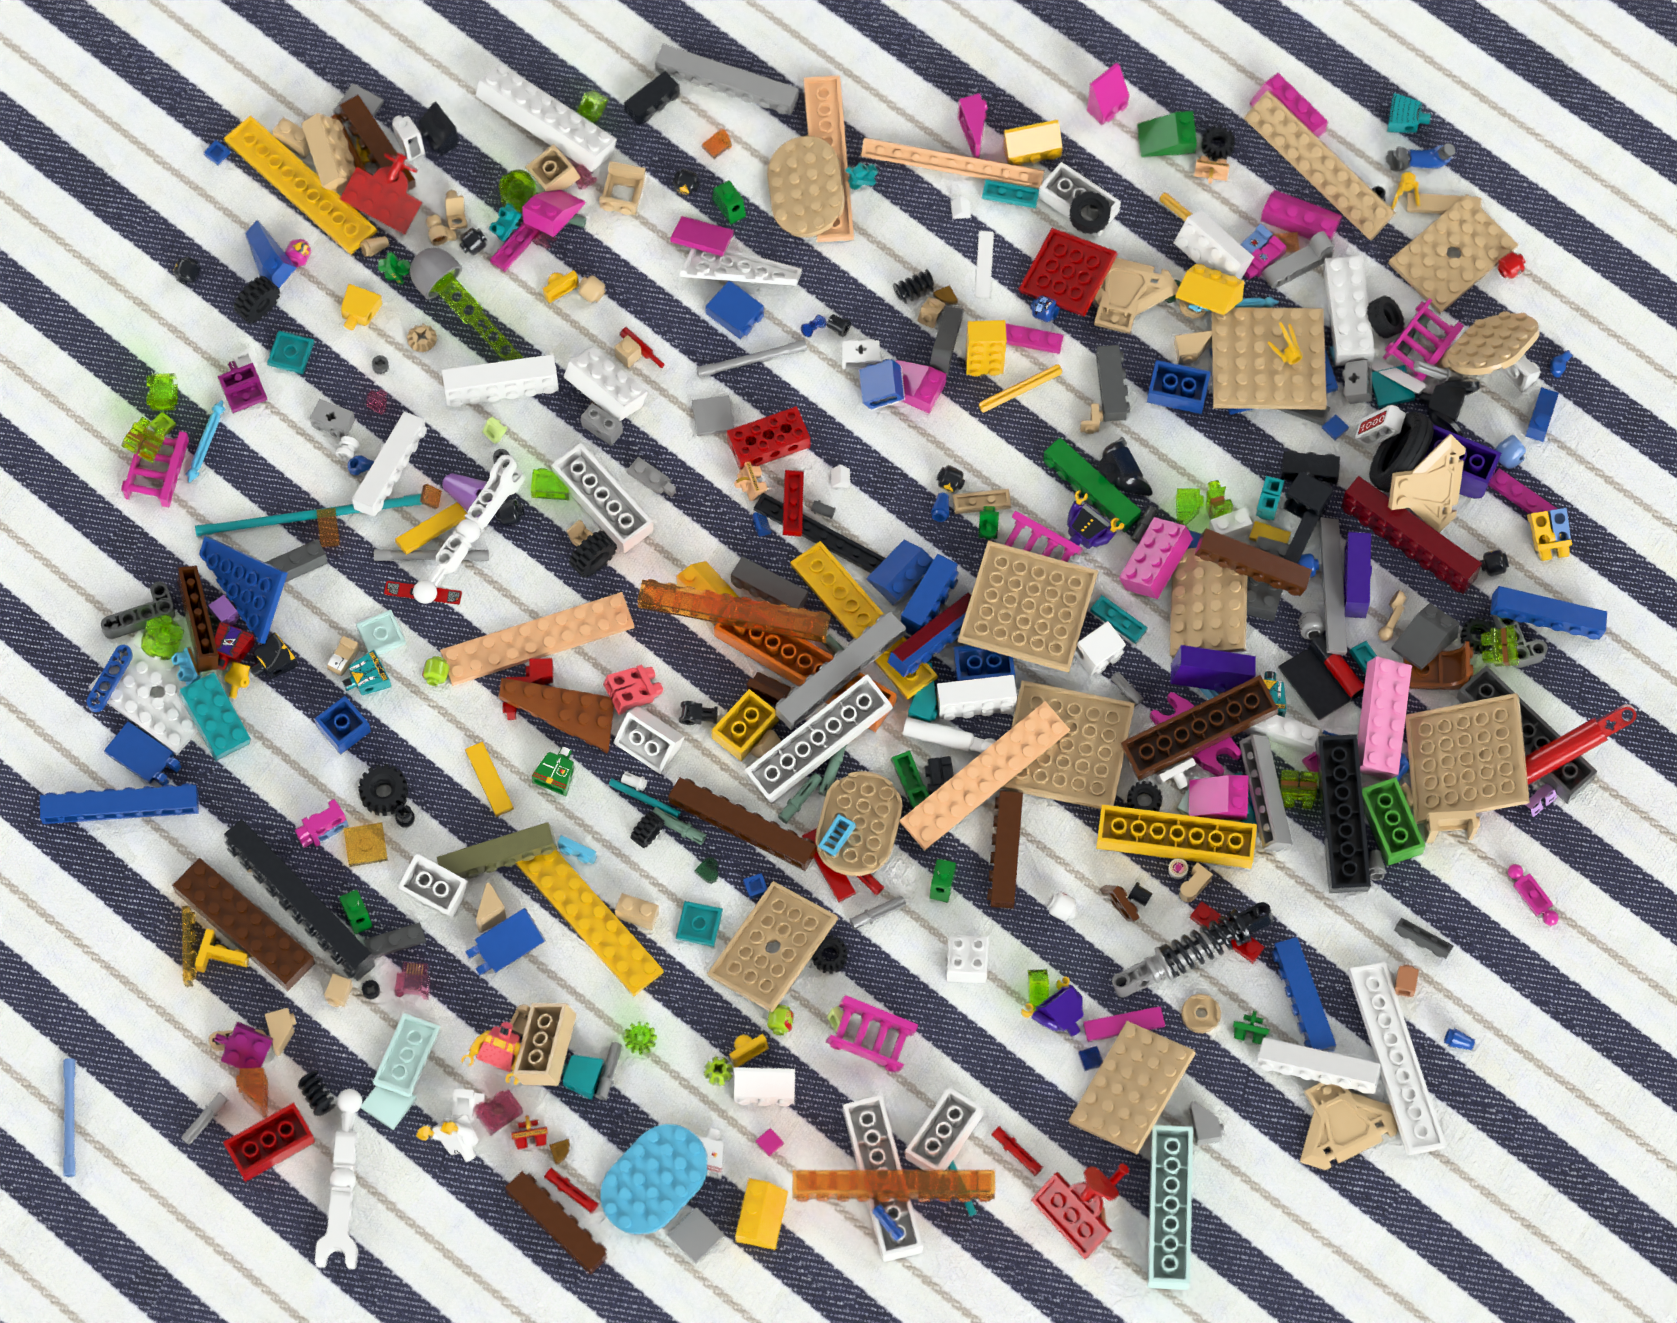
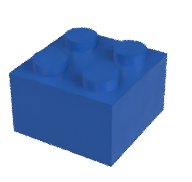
(342, 725)

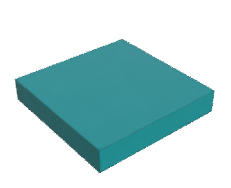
(290, 352)
(1388, 391)
(699, 923)

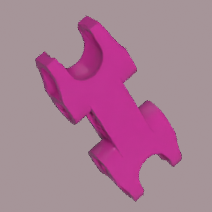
(1207, 758)

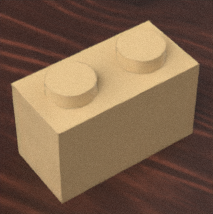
(292, 137)
(637, 911)

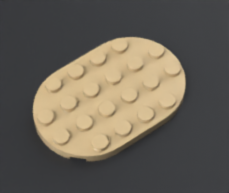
(805, 186)
(1493, 343)
(875, 810)

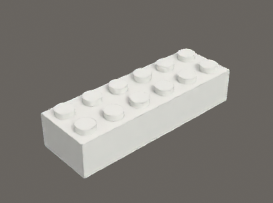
(1348, 310)
(500, 380)
(603, 498)

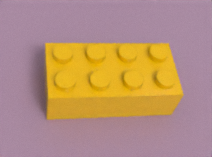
(985, 347)

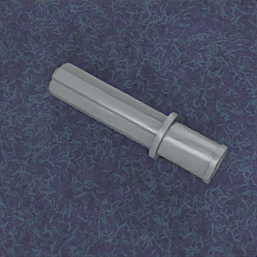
(1443, 374)
(877, 912)
(608, 1071)
(204, 1118)

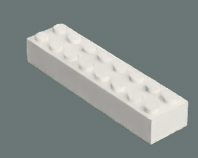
(545, 117)
(819, 738)
(876, 1150)

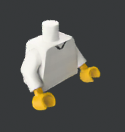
(454, 1134)

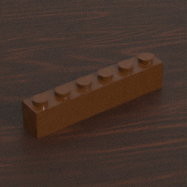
(370, 135)
(1253, 562)
(197, 618)
(1006, 849)
(556, 1222)

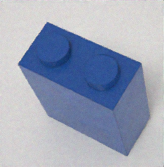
(735, 310)

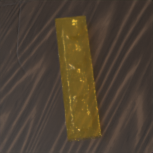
(189, 953)

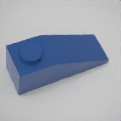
(1542, 414)

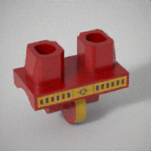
(538, 1133)

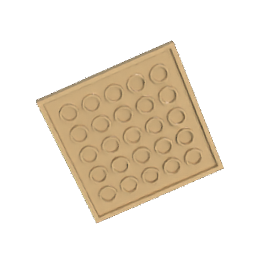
(1253, 374)
(1028, 606)
(1467, 757)
(1088, 759)

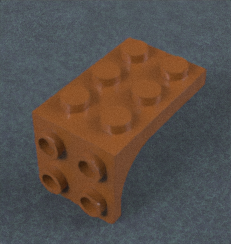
(1446, 671)

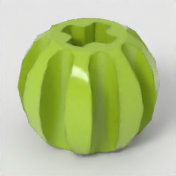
(720, 1065)

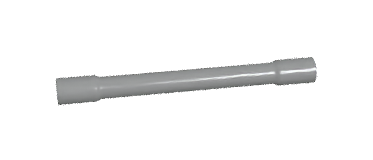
(713, 368)
(389, 555)

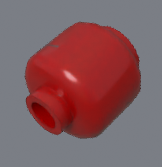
(1511, 265)

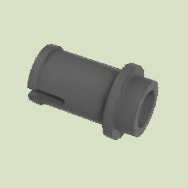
(823, 509)

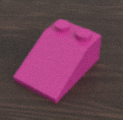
(1108, 95)
(972, 119)
(551, 210)
(921, 385)
(1219, 797)

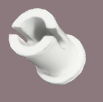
(634, 781)

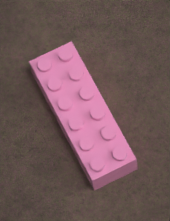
(1383, 717)

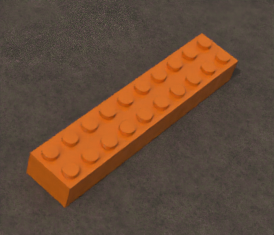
(788, 657)

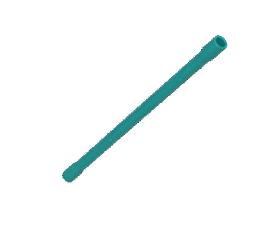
(210, 529)

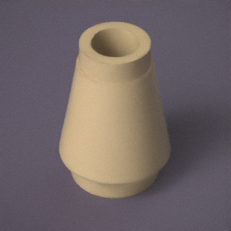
(374, 245)

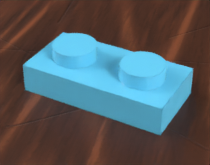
(582, 852)

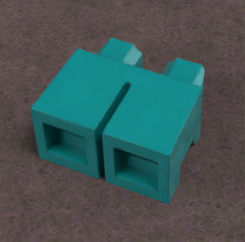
(1269, 498)

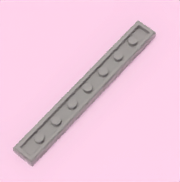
(1332, 586)

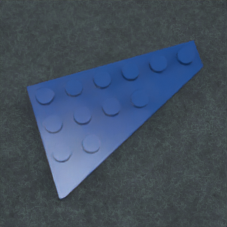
(247, 582)

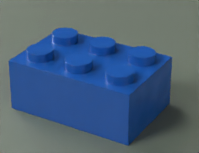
(1178, 387)

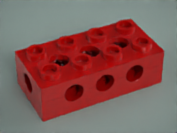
(770, 438)

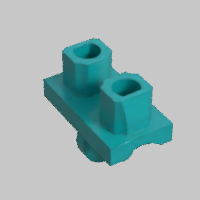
(861, 175)
(506, 222)

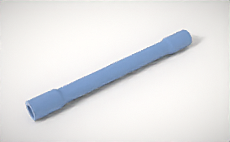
(69, 1158)

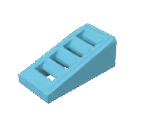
(838, 820)

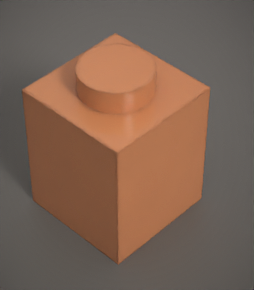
(1406, 980)

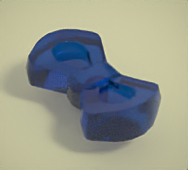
(808, 328)

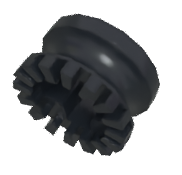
(372, 995)

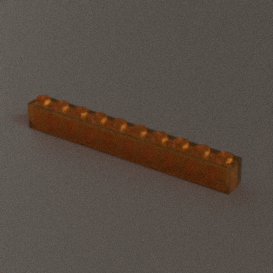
(734, 611)
(893, 1185)

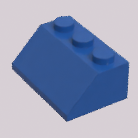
(900, 571)
(980, 663)

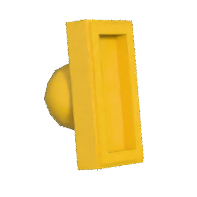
(560, 285)
(747, 1049)

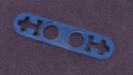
(112, 679)

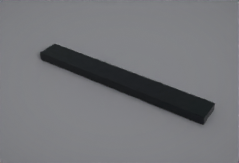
(818, 532)

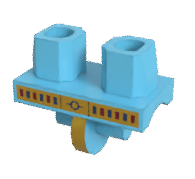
(188, 666)

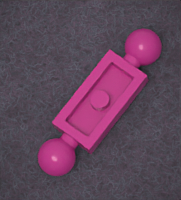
(1533, 895)

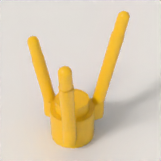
(1407, 184)
(1292, 352)

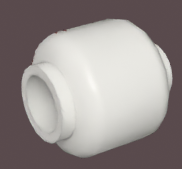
(1062, 906)

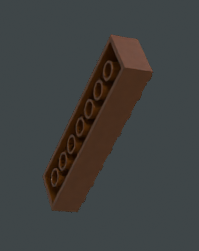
(1199, 728)
(244, 924)

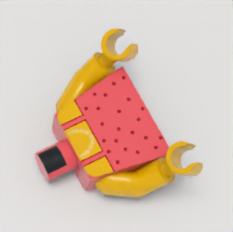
(497, 1048)

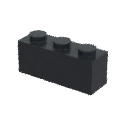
(652, 98)
(1321, 466)

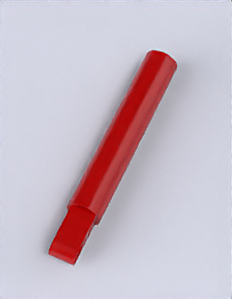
(1575, 743)

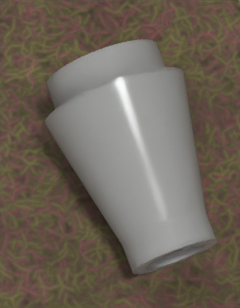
(1376, 865)

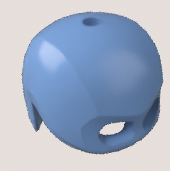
(1512, 452)

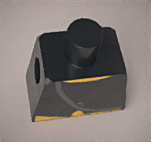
(273, 658)

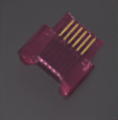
(413, 980)

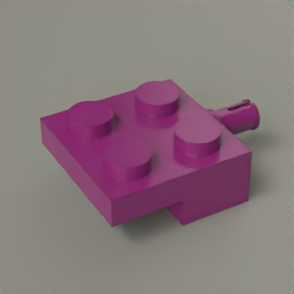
(242, 387)
(244, 1047)

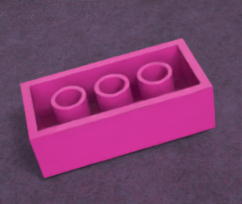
(1155, 558)

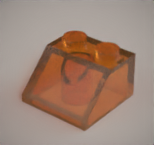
(254, 1088)

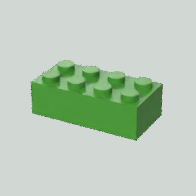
(1392, 822)

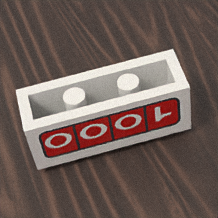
(1380, 425)

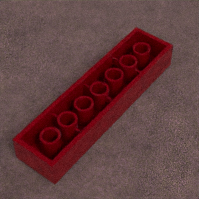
(1411, 536)

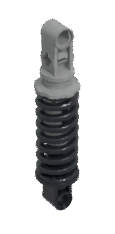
(1194, 948)

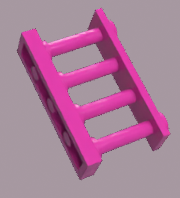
(1440, 344)
(169, 477)
(1037, 531)
(868, 1014)

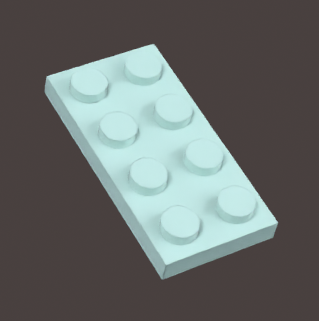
(406, 1055)

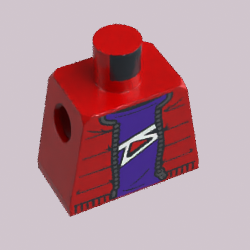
(232, 644)

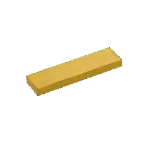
(431, 528)
(489, 779)

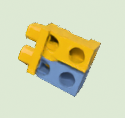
(1550, 531)

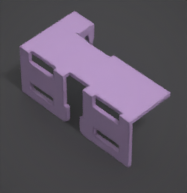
(1541, 793)

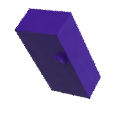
(1357, 574)
(1211, 668)

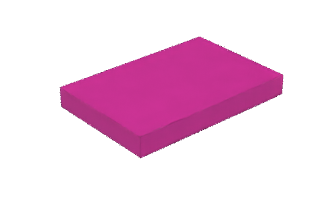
(702, 236)

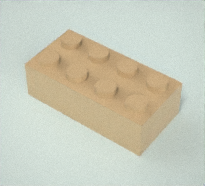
(329, 151)
(545, 1044)

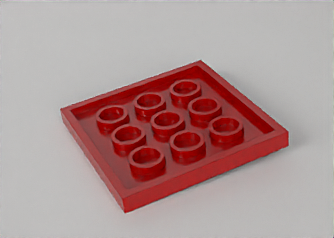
(1068, 271)

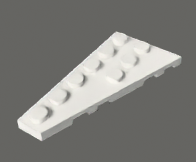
(738, 267)

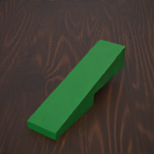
(910, 778)

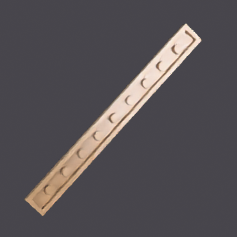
(952, 163)

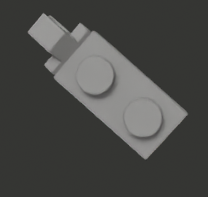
(651, 477)

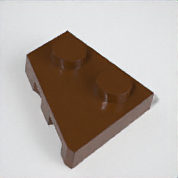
(1120, 902)

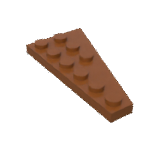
(568, 710)

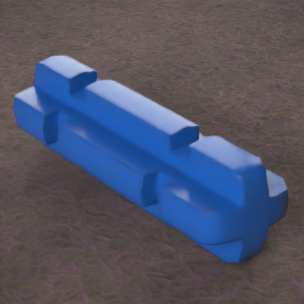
(888, 1223)

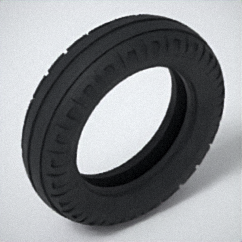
(1402, 450)

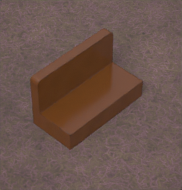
(768, 688)

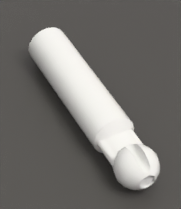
(945, 736)

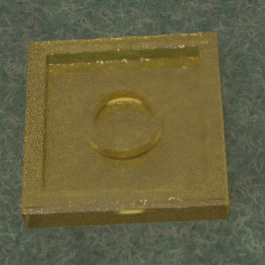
(365, 844)

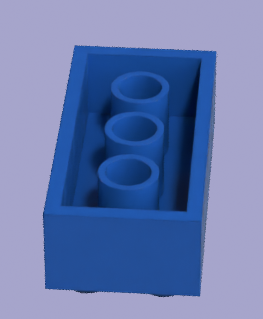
(930, 594)

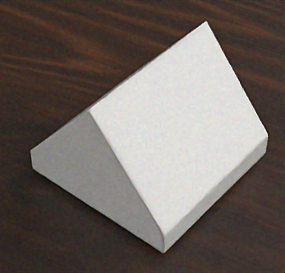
(960, 208)
(840, 477)

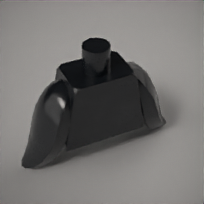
(1447, 402)
(1122, 469)

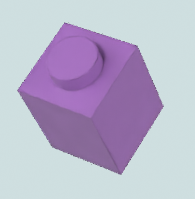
(224, 611)

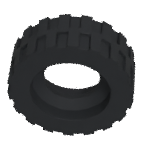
(1096, 200)
(1389, 325)

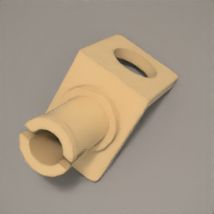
(455, 210)

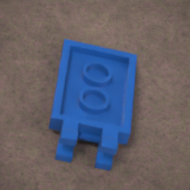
(142, 754)
(507, 942)

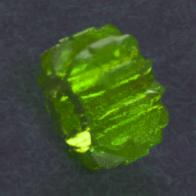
(647, 1039)

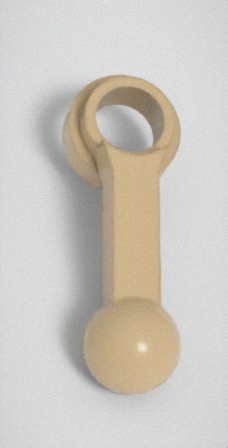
(1386, 632)

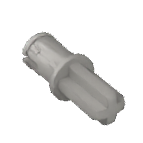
(1127, 689)

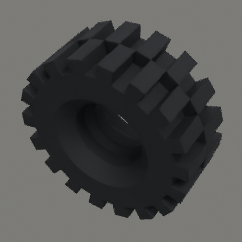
(256, 299)
(593, 554)
(378, 777)

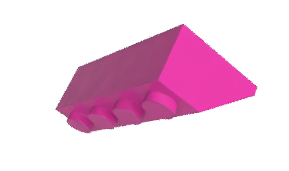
(1294, 102)
(1299, 216)

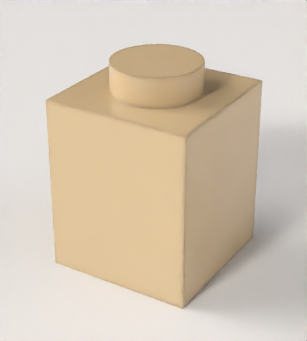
(627, 351)
(338, 991)

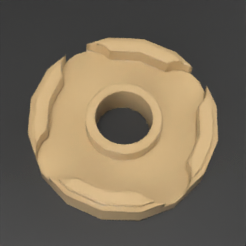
(1198, 1024)

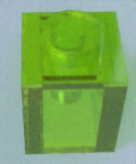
(592, 106)
(548, 485)
(1188, 504)
(1037, 986)

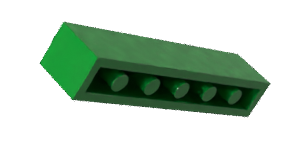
(1084, 477)

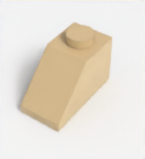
(1191, 346)
(280, 1028)

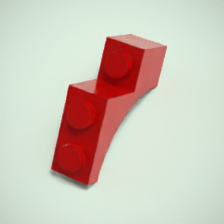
(538, 672)

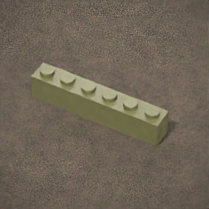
(500, 852)

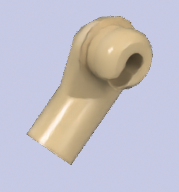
(1407, 791)

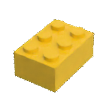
(744, 725)

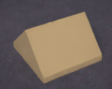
(490, 911)

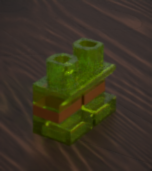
(139, 434)
(1215, 502)
(1503, 646)
(1307, 788)

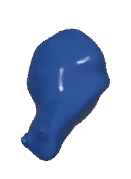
(1558, 363)
(359, 464)
(1403, 768)

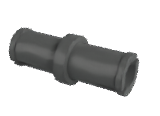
(1144, 523)

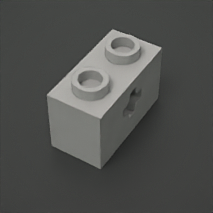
(1357, 381)
(332, 419)
(601, 424)

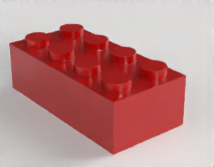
(269, 1142)

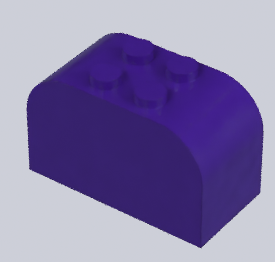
(1478, 464)

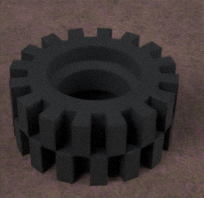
(1218, 133)
(1473, 625)
(1144, 788)
(647, 829)
(836, 964)

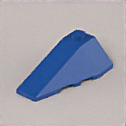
(268, 255)

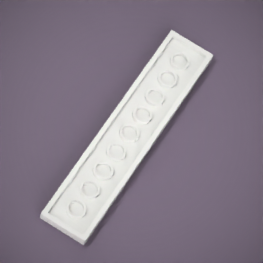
(1397, 1058)

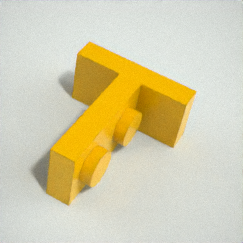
(218, 953)

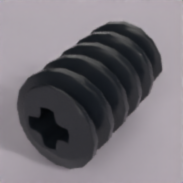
(914, 286)
(315, 1094)

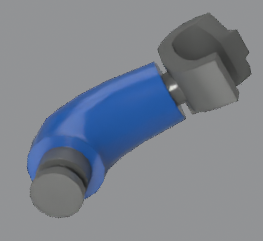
(1427, 159)

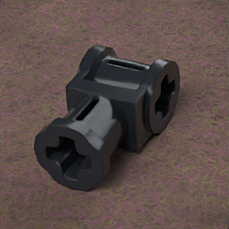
(697, 713)

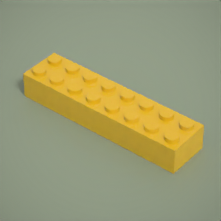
(1176, 836)

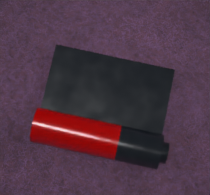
(1322, 678)

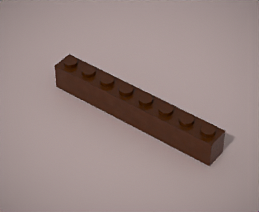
(742, 823)

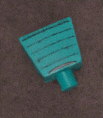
(1406, 115)

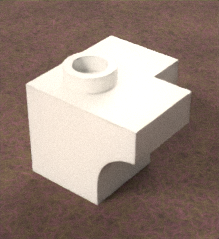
(467, 1102)

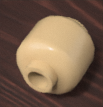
(591, 289)

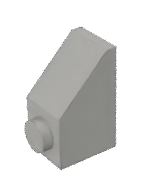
(1205, 1125)

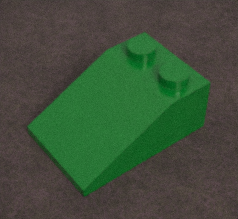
(1168, 135)

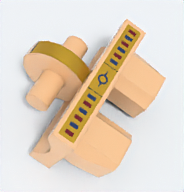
(1211, 169)
(748, 481)

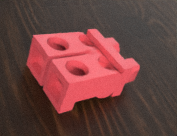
(632, 688)

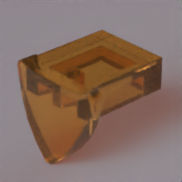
(717, 143)

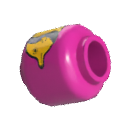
(298, 252)

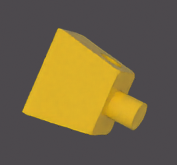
(359, 306)

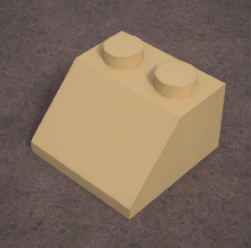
(553, 170)

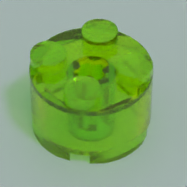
(516, 189)
(162, 392)
(161, 637)

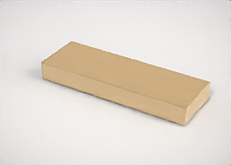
(976, 501)

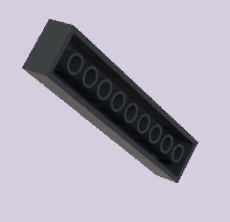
(299, 900)

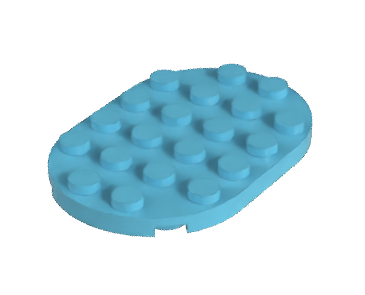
(654, 1179)

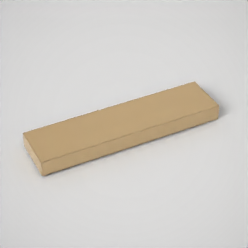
(1434, 203)

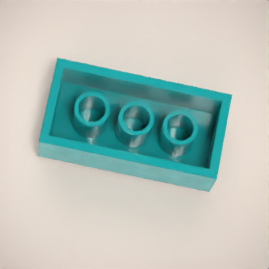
(214, 716)

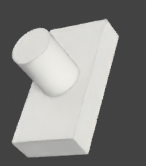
(1177, 774)

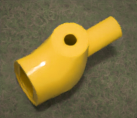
(237, 677)

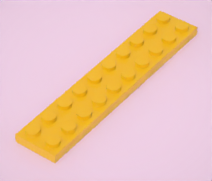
(300, 184)
(854, 610)
(592, 920)

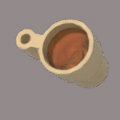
(438, 233)

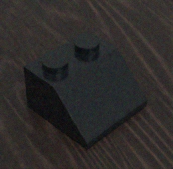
(438, 130)

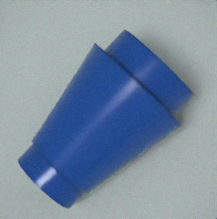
(940, 510)
(1458, 1039)

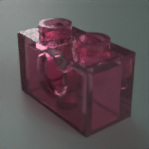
(494, 1122)

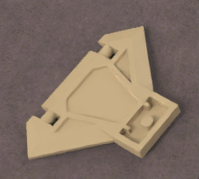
(1130, 292)
(1431, 485)
(1343, 1125)

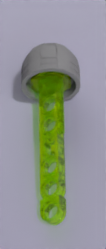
(435, 274)

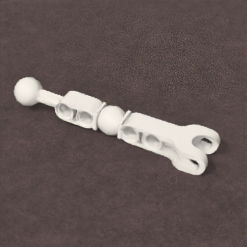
(468, 530)
(342, 1182)

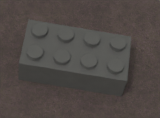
(1262, 597)

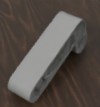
(1300, 261)
(1523, 648)

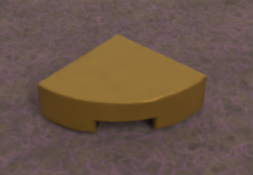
(946, 295)
(560, 1150)

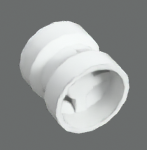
(347, 448)

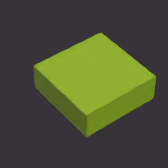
(163, 421)

